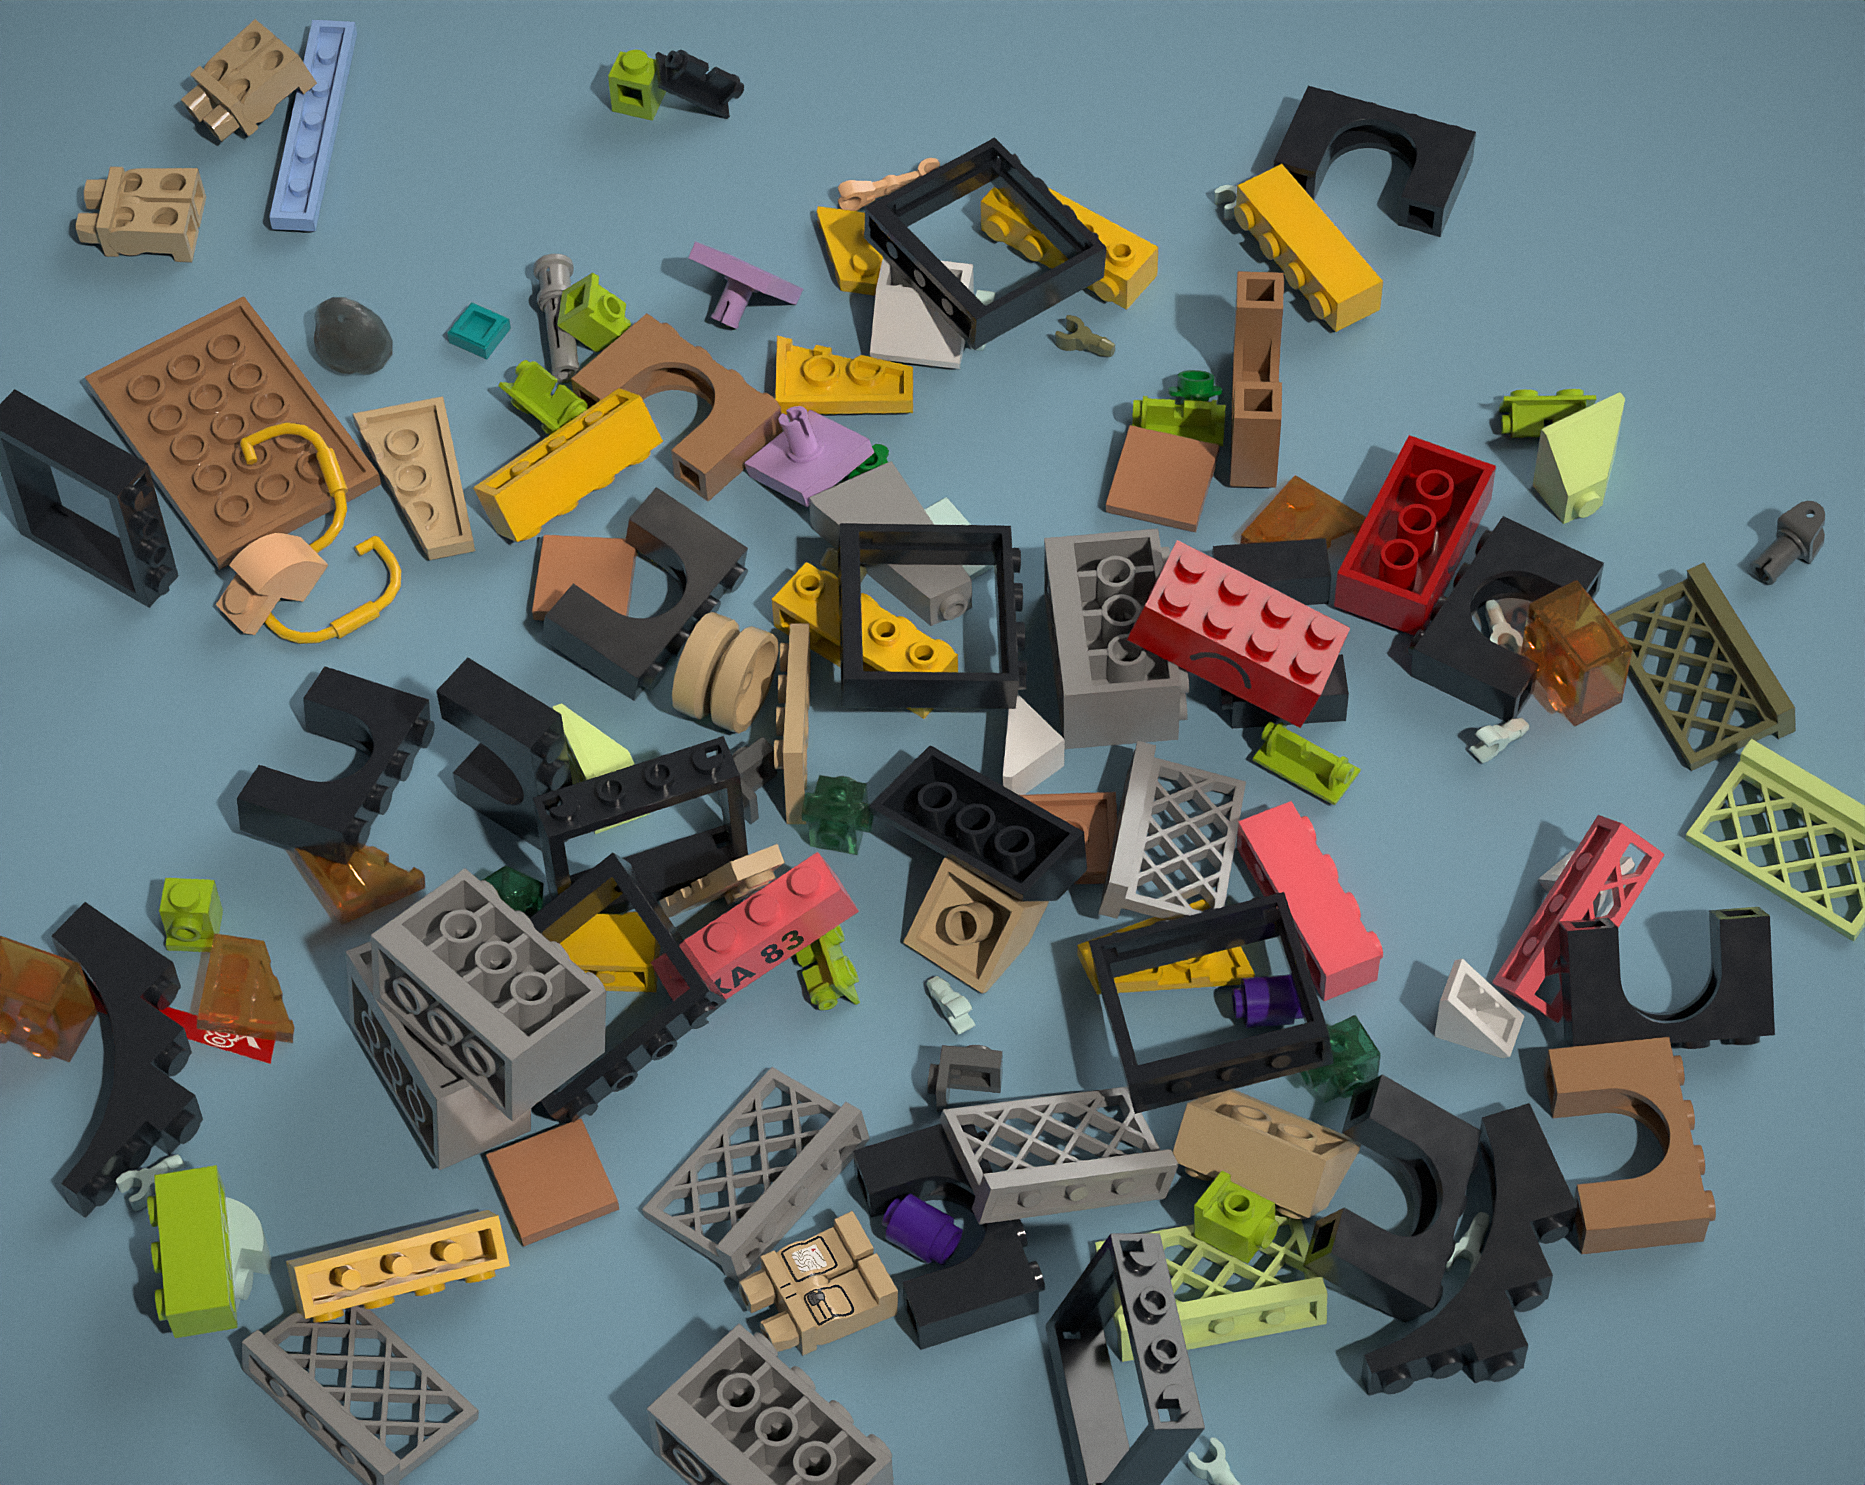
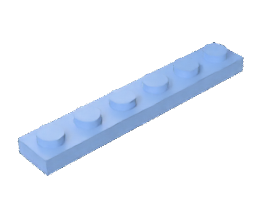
(313, 127)

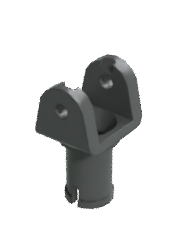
(1796, 538)

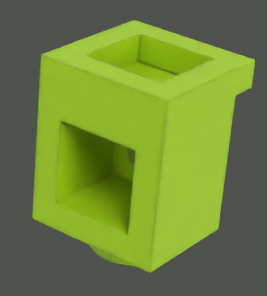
(635, 72)
(592, 313)
(190, 914)
(1234, 1219)

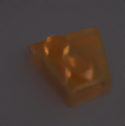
(1301, 514)
(362, 884)
(243, 992)

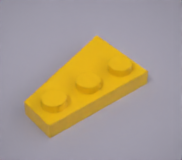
(839, 383)
(1209, 970)

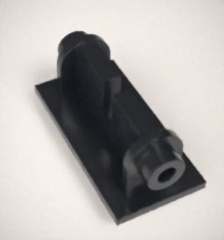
(686, 78)

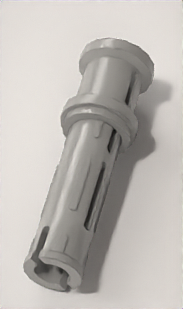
(552, 283)

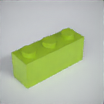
(193, 1252)

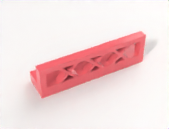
(1571, 900)

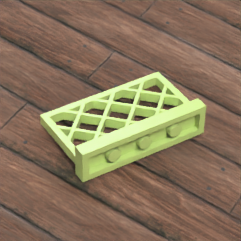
(1816, 802)
(1241, 1315)

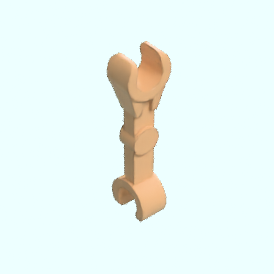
(861, 193)

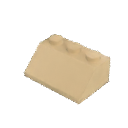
(1264, 1151)

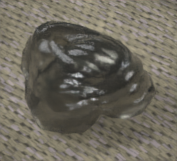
(351, 337)

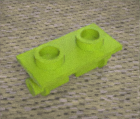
(533, 396)
(1529, 410)
(1192, 420)
(1305, 763)
(832, 975)

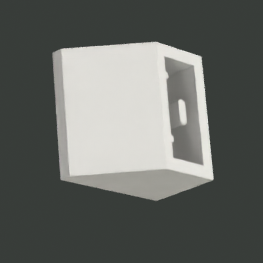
(909, 327)

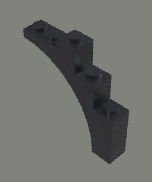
(149, 1048)
(1479, 1322)

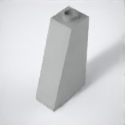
(885, 498)

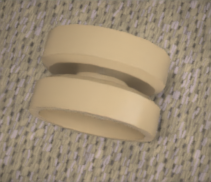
(725, 672)

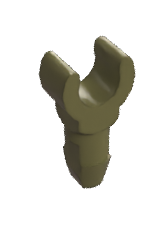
(1083, 339)

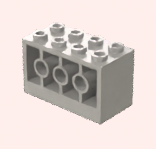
(1103, 682)
(489, 993)
(437, 1100)
(760, 1423)

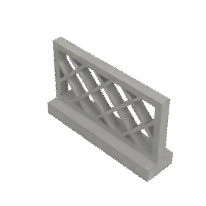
(1136, 821)
(1069, 1183)
(793, 1186)
(332, 1423)

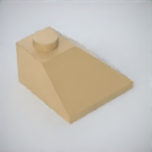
(972, 926)

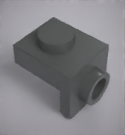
(755, 770)
(965, 1069)

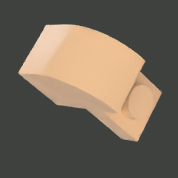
(267, 571)

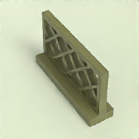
(1739, 658)

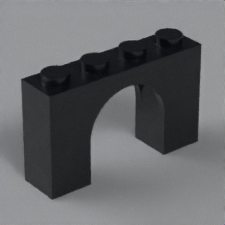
(1335, 124)
(1304, 574)
(634, 650)
(1452, 650)
(518, 750)
(338, 815)
(1731, 1006)
(1436, 1159)
(979, 1292)

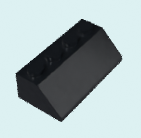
(984, 827)

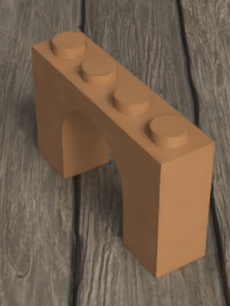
(656, 360)
(1256, 379)
(1645, 1084)

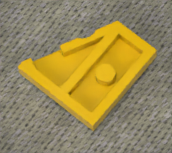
(854, 258)

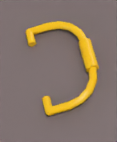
(328, 465)
(358, 616)

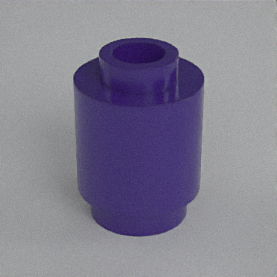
(1266, 1001)
(921, 1229)

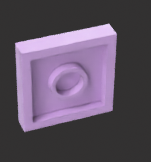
(742, 281)
(808, 455)

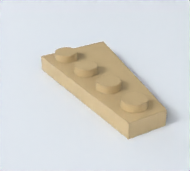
(421, 469)
(793, 719)
(733, 881)

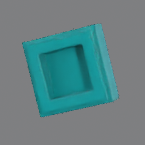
(479, 330)

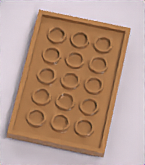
(193, 401)

